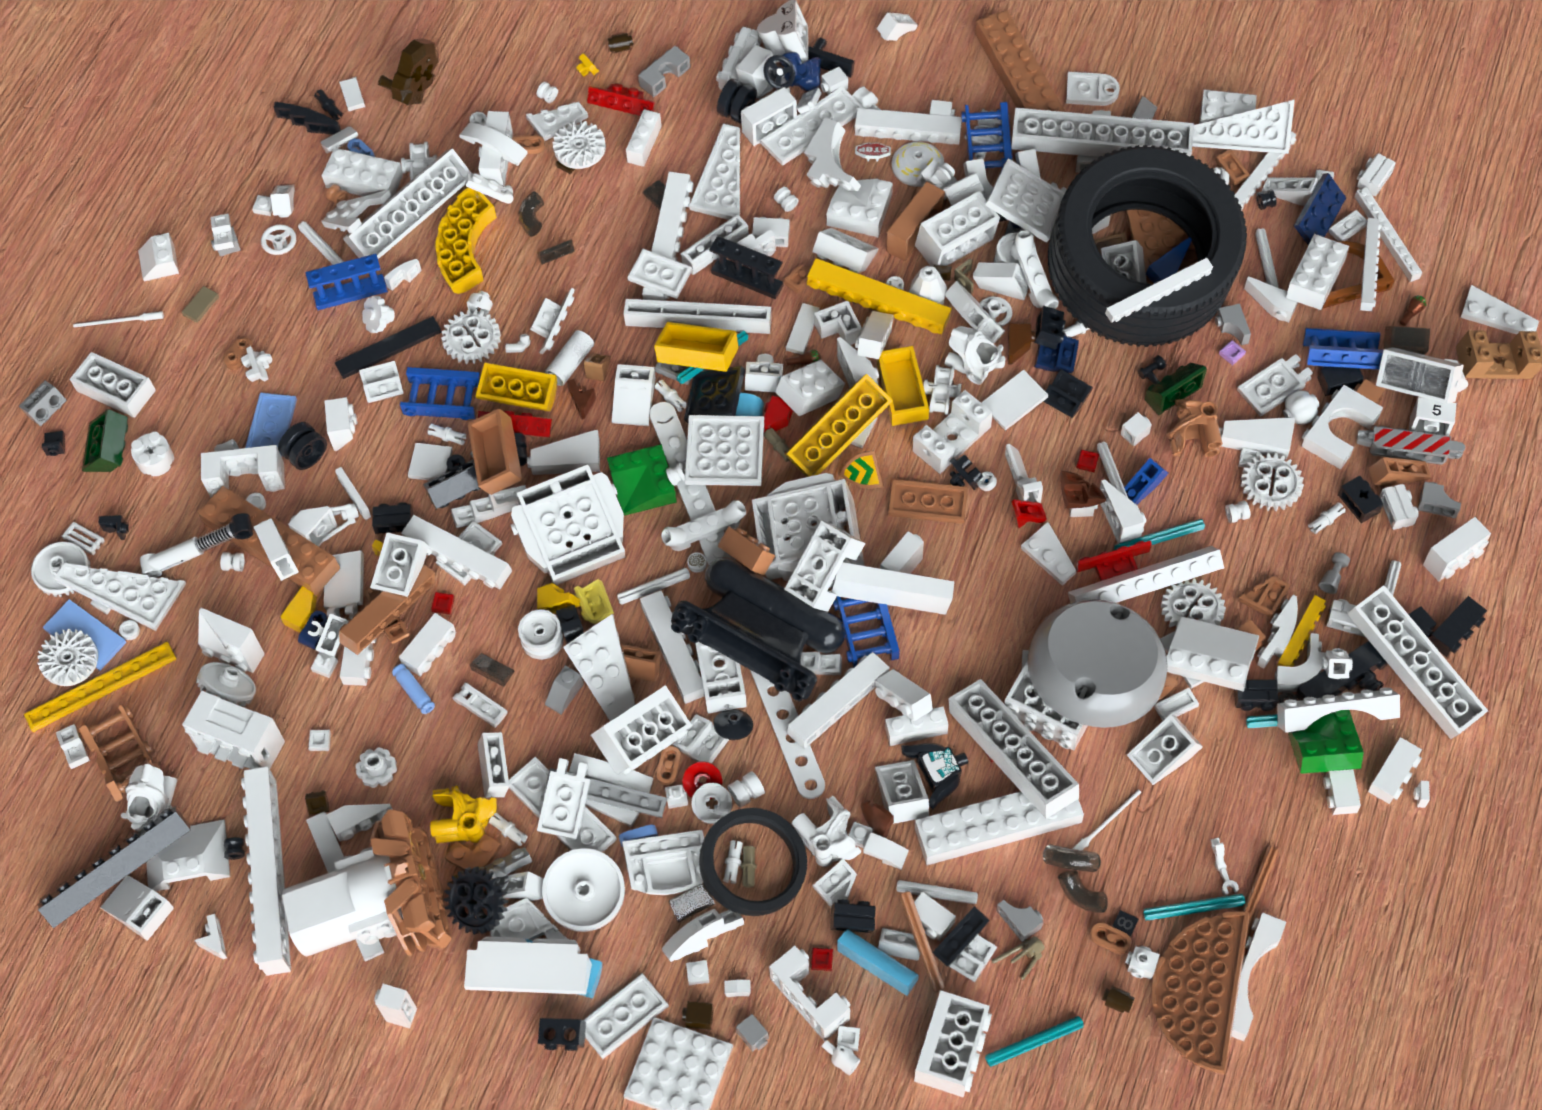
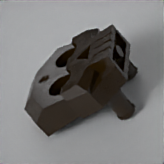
(413, 73)

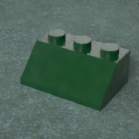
(1176, 386)
(105, 442)

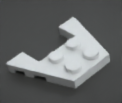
(346, 212)
(526, 922)

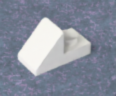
(214, 941)

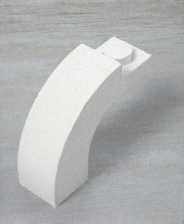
(1293, 677)

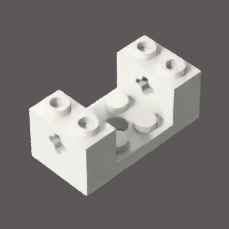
(967, 421)
(262, 460)
(832, 547)
(723, 684)
(787, 973)

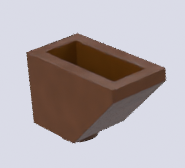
(1019, 340)

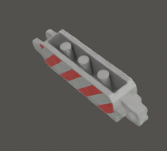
(1410, 445)

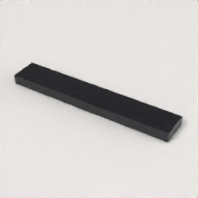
(388, 347)

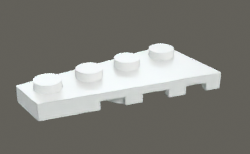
(1490, 311)

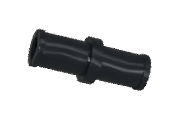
(328, 105)

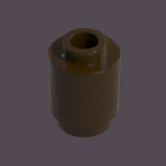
(620, 42)
(1118, 999)

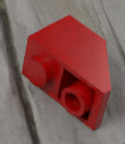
(777, 414)

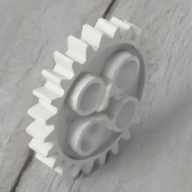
(458, 345)
(1290, 485)
(1177, 597)

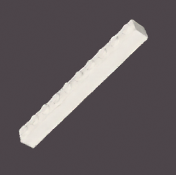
(1260, 174)
(1389, 235)
(1370, 267)
(1158, 290)

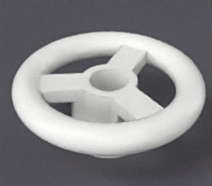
(279, 241)
(994, 307)

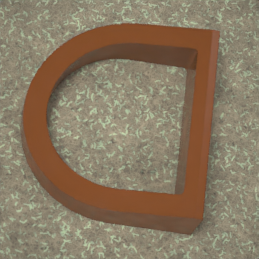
(1384, 280)

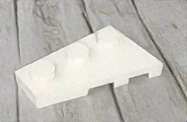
(1049, 554)

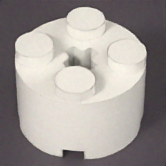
(152, 454)

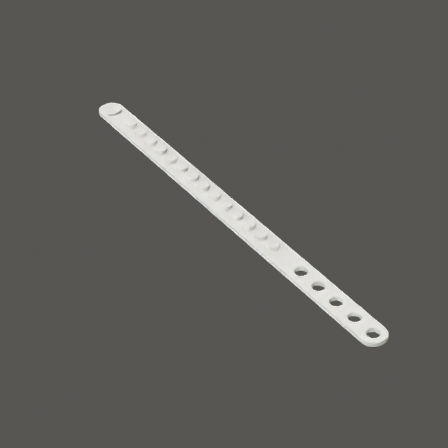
(698, 504)

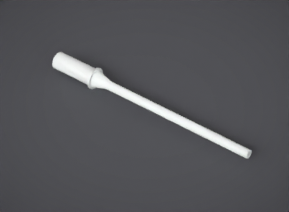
(145, 316)
(1085, 842)

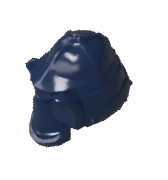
(806, 73)

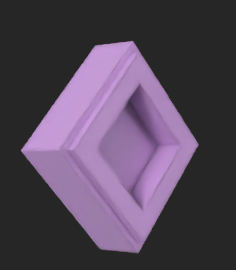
(1232, 352)

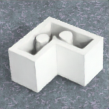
(839, 320)

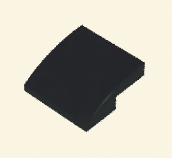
(1067, 393)

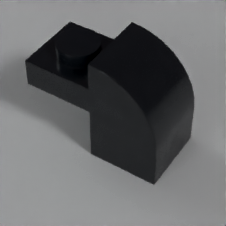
(570, 623)

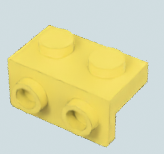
(594, 602)

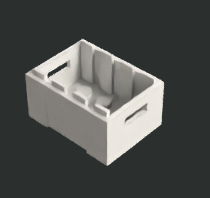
(233, 732)

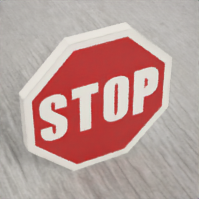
(873, 151)

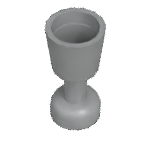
(1332, 577)

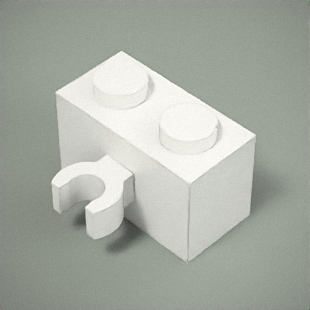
(329, 639)

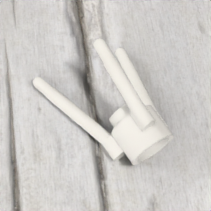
(347, 512)

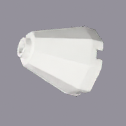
(929, 285)

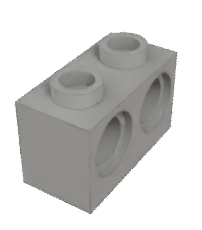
(45, 400)

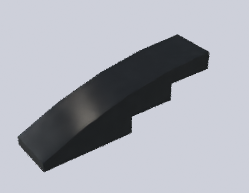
(301, 116)

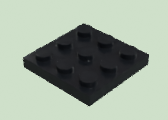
(715, 393)

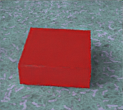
(1087, 461)
(443, 603)
(822, 959)

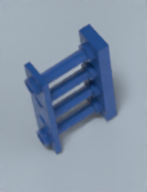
(1002, 130)
(350, 291)
(1343, 348)
(437, 377)
(886, 630)

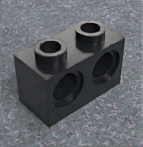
(1049, 327)
(562, 1029)

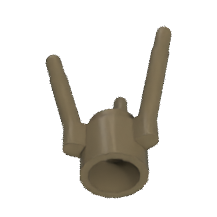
(1030, 947)

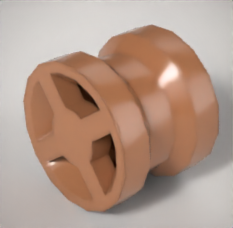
(336, 194)

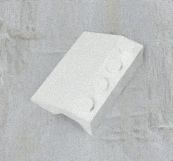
(1211, 653)

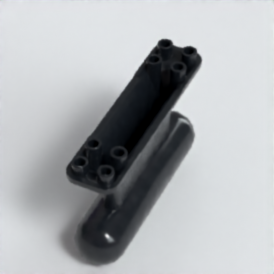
(759, 626)

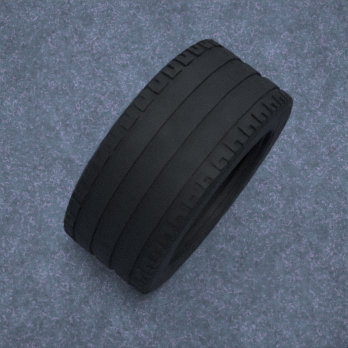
(1159, 183)

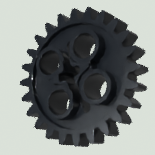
(459, 899)

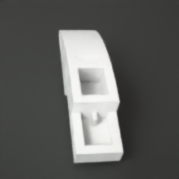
(973, 312)
(1281, 631)
(695, 934)

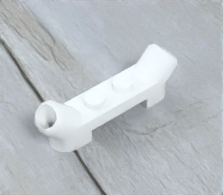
(1025, 252)
(681, 536)

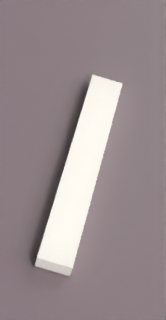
(331, 853)

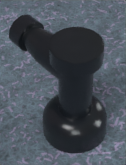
(1147, 372)

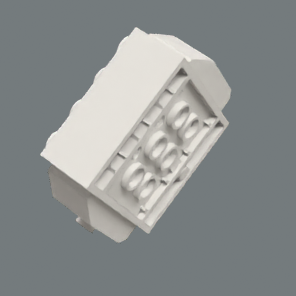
(802, 504)
(546, 530)

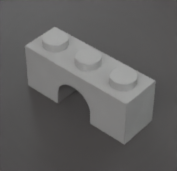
(673, 62)

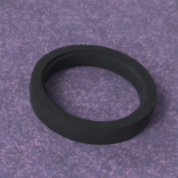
(773, 822)

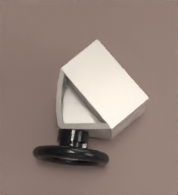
(761, 71)

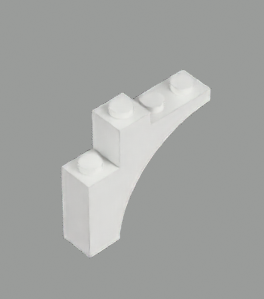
(824, 155)

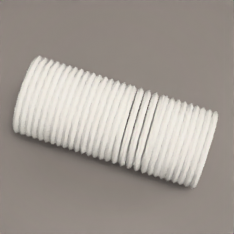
(570, 356)

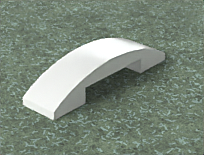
(494, 140)

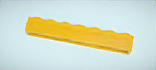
(1302, 632)

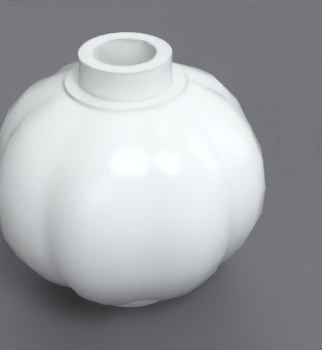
(1301, 407)

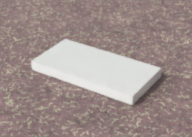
(623, 1015)

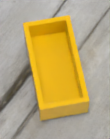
(696, 346)
(904, 385)

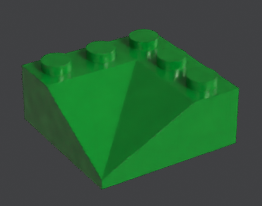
(641, 480)
(1328, 744)

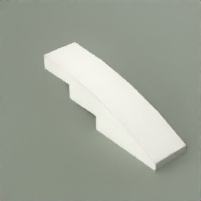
(487, 508)
(603, 771)

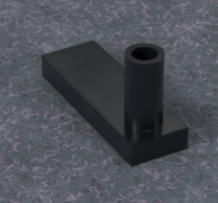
(830, 61)
(961, 936)

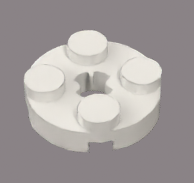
(703, 795)

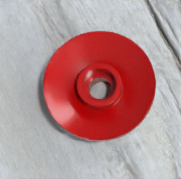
(697, 770)

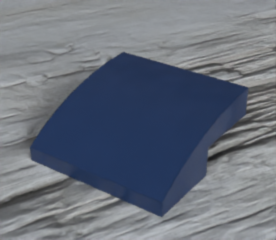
(1060, 358)

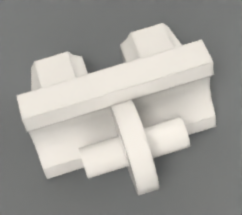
(259, 363)

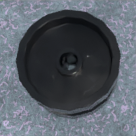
(735, 98)
(302, 445)

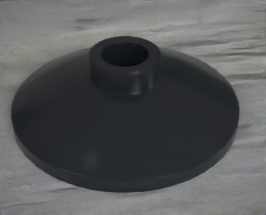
(733, 724)

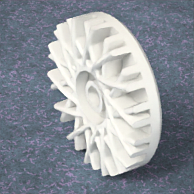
(579, 145)
(49, 562)
(68, 658)
(226, 683)

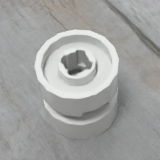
(743, 790)

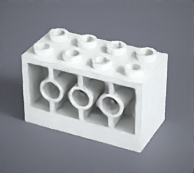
(957, 231)
(1038, 716)
(642, 731)
(940, 1044)

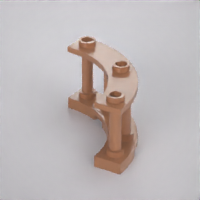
(116, 783)

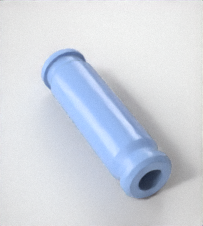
(413, 688)

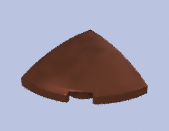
(1078, 492)
(877, 818)

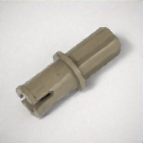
(777, 443)
(748, 866)

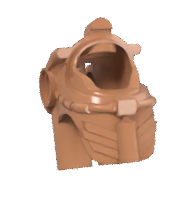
(1196, 421)

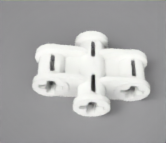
(418, 159)
(942, 389)

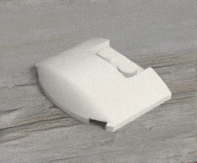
(664, 863)

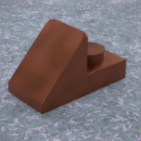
(582, 400)

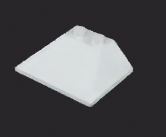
(191, 856)

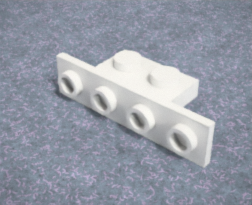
(548, 319)

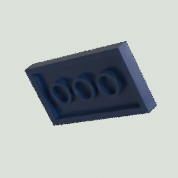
(1320, 209)

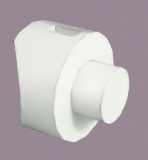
(479, 300)

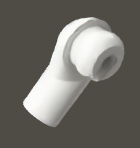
(1223, 174)
(520, 346)

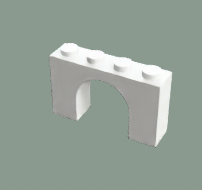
(1026, 159)
(1344, 404)

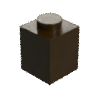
(698, 1015)

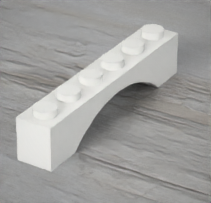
(1298, 715)
(1265, 938)

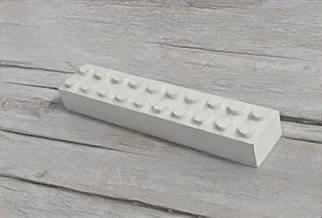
(1095, 133)
(266, 871)

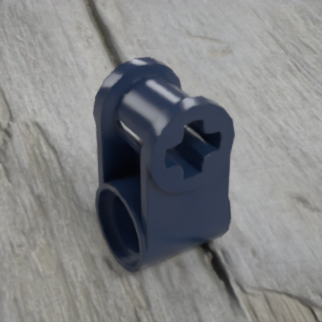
(308, 640)

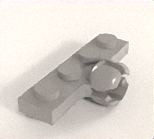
(506, 865)

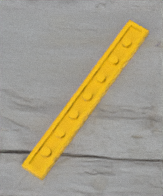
(100, 686)

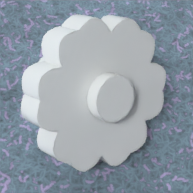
(376, 314)
(376, 767)

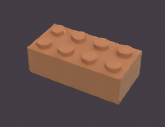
(904, 231)
(494, 451)

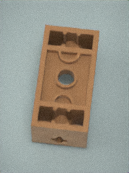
(1516, 359)

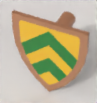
(863, 471)

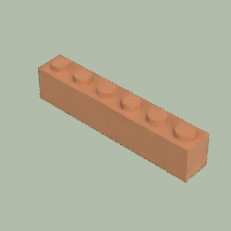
(382, 613)

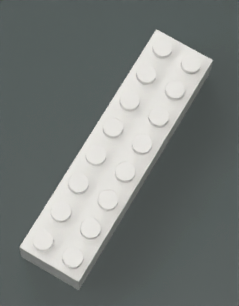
(409, 206)
(1417, 662)
(1014, 748)
(988, 826)

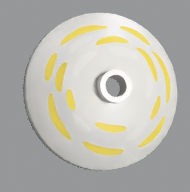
(912, 160)

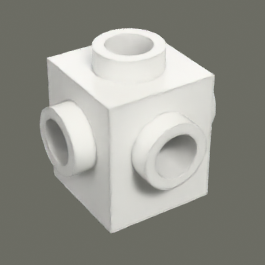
(1337, 663)
(1142, 962)

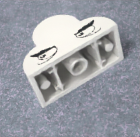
(785, 31)

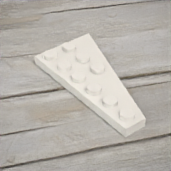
(1256, 130)
(720, 183)
(128, 593)
(603, 667)

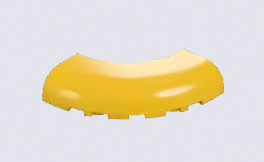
(458, 239)

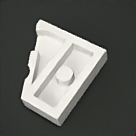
(836, 883)

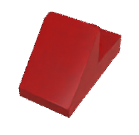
(1027, 512)

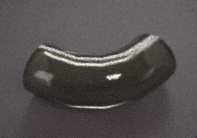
(528, 211)
(1071, 858)
(1080, 895)

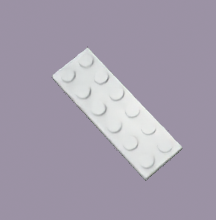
(797, 133)
(530, 788)

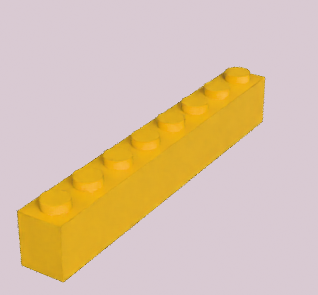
(878, 296)

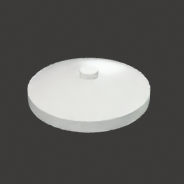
(583, 890)

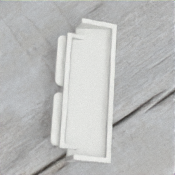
(527, 967)

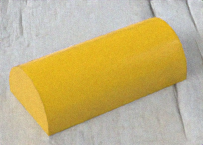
(517, 387)

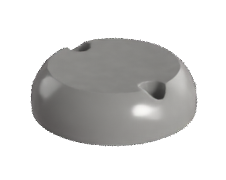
(1097, 663)

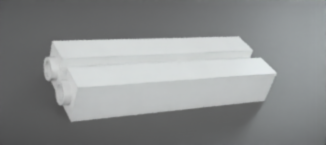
(893, 588)

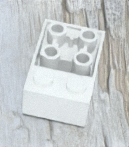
(633, 394)
(137, 907)

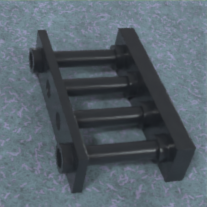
(742, 275)

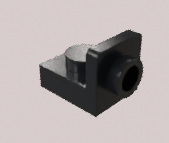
(54, 443)
(114, 524)

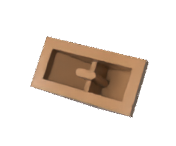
(596, 366)

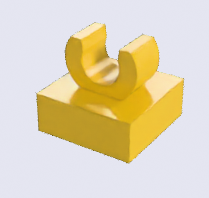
(586, 66)

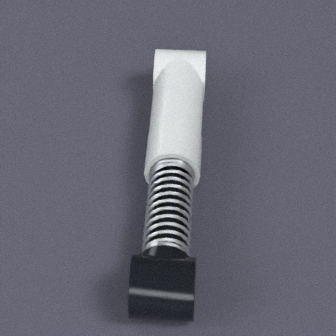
(155, 564)

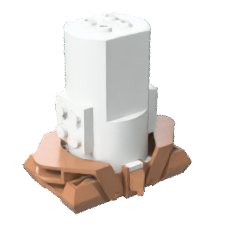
(373, 895)

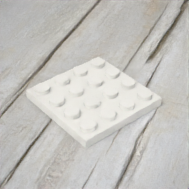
(1025, 200)
(724, 450)
(677, 1068)

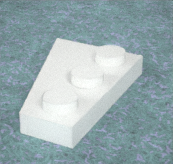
(549, 122)

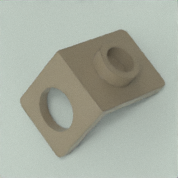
(961, 278)

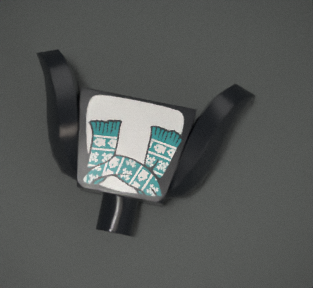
(939, 768)

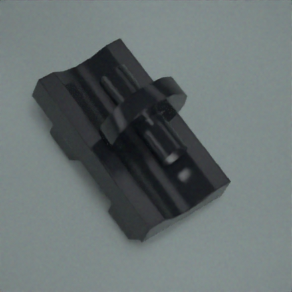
(961, 465)

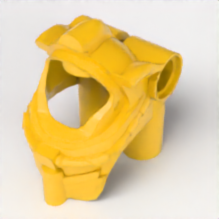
(468, 818)

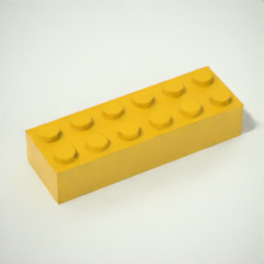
(838, 427)

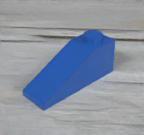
(1168, 263)
(1145, 481)

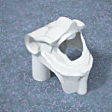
(976, 354)
(148, 795)
(830, 840)

